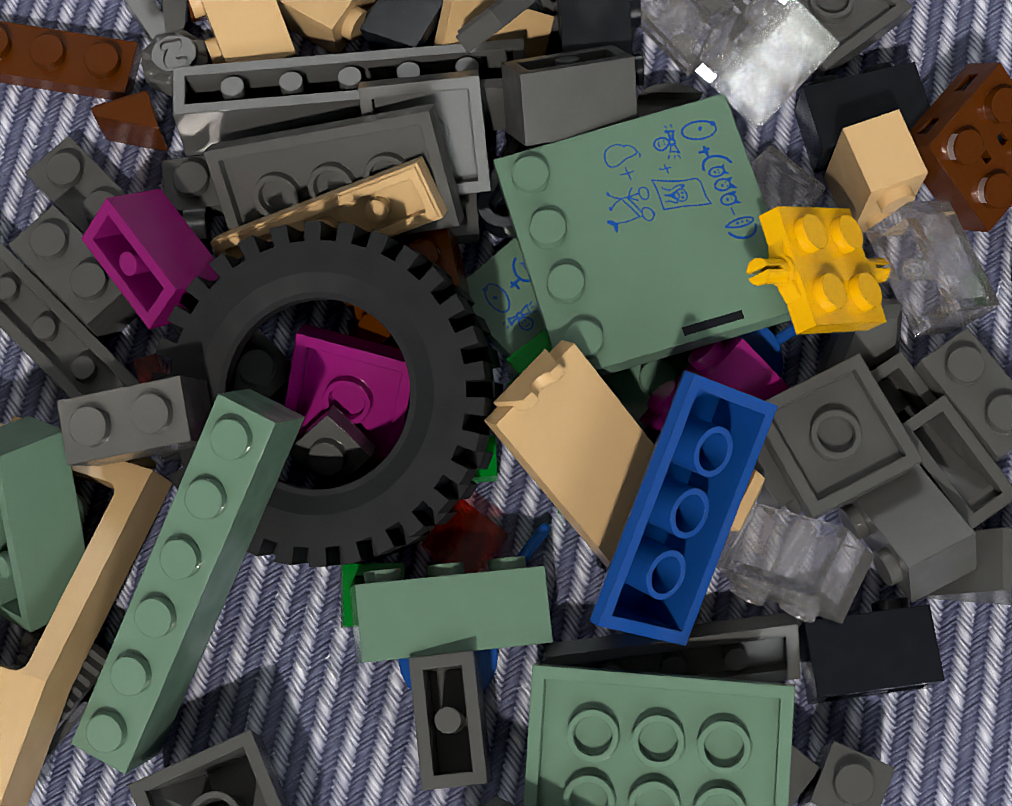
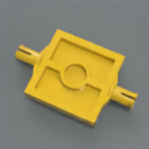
(821, 269)

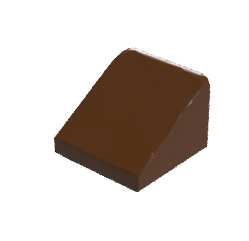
(131, 121)

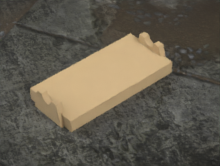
(575, 443)

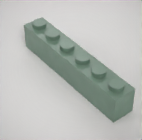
(187, 578)

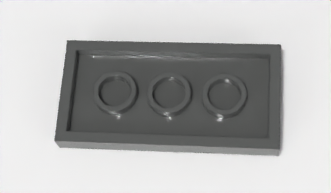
(295, 165)

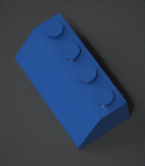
(683, 510)

